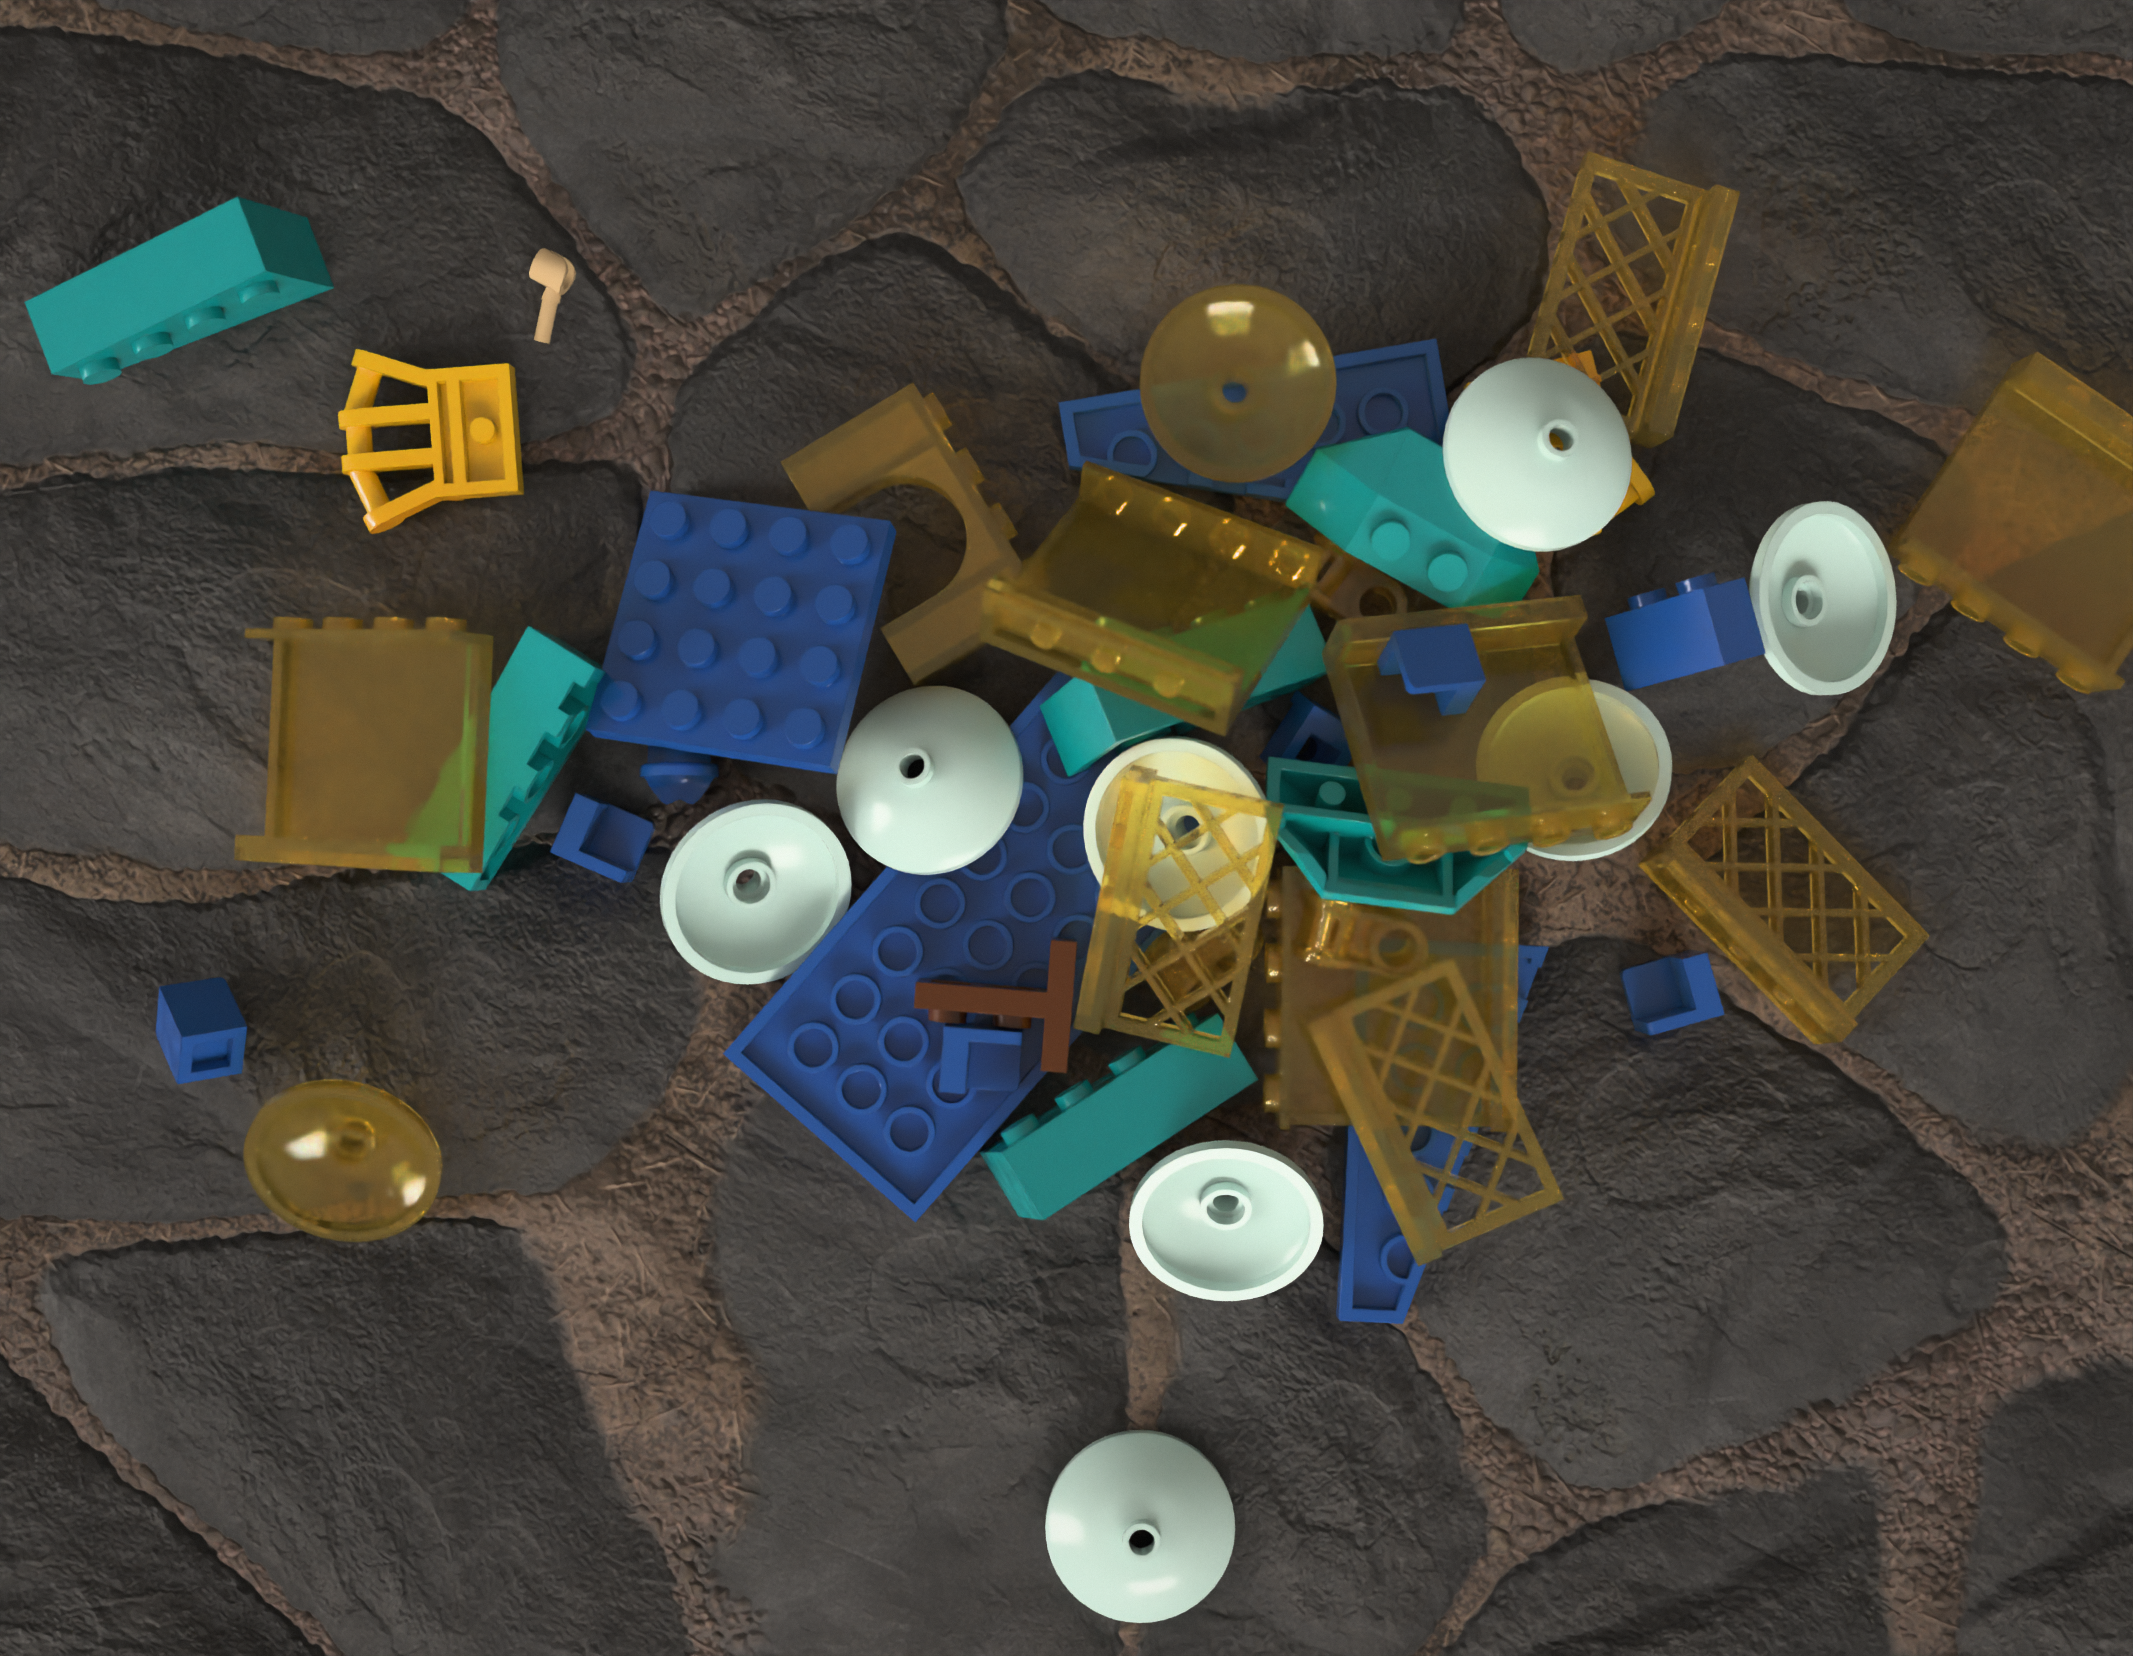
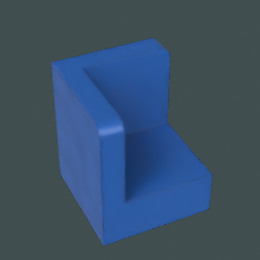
(1437, 662)
(603, 838)
(1671, 992)
(200, 1030)
(980, 1058)

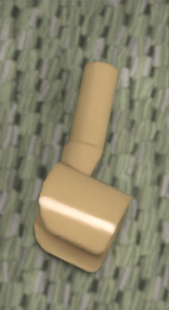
(557, 276)

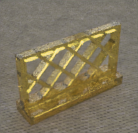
(1682, 300)
(1121, 903)
(1761, 948)
(1383, 1136)

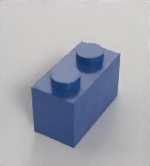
(1686, 633)

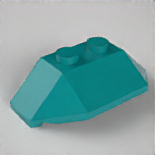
(1395, 510)
(1336, 848)

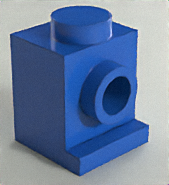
(1314, 721)

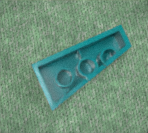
(178, 289)
(1093, 721)
(533, 728)
(1113, 1121)

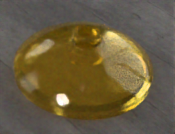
(1248, 339)
(343, 1160)

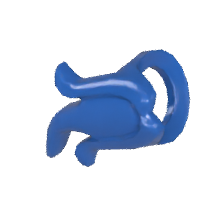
(678, 774)

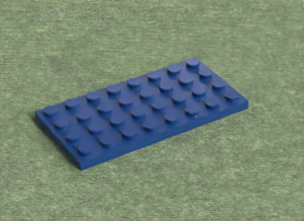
(844, 1029)

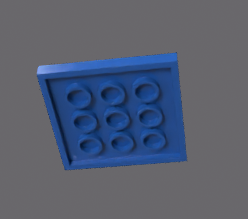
(743, 631)

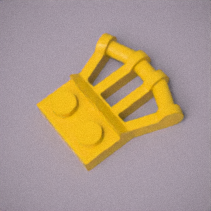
(471, 430)

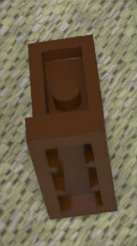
(1011, 1004)

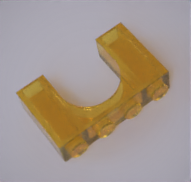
(900, 445)

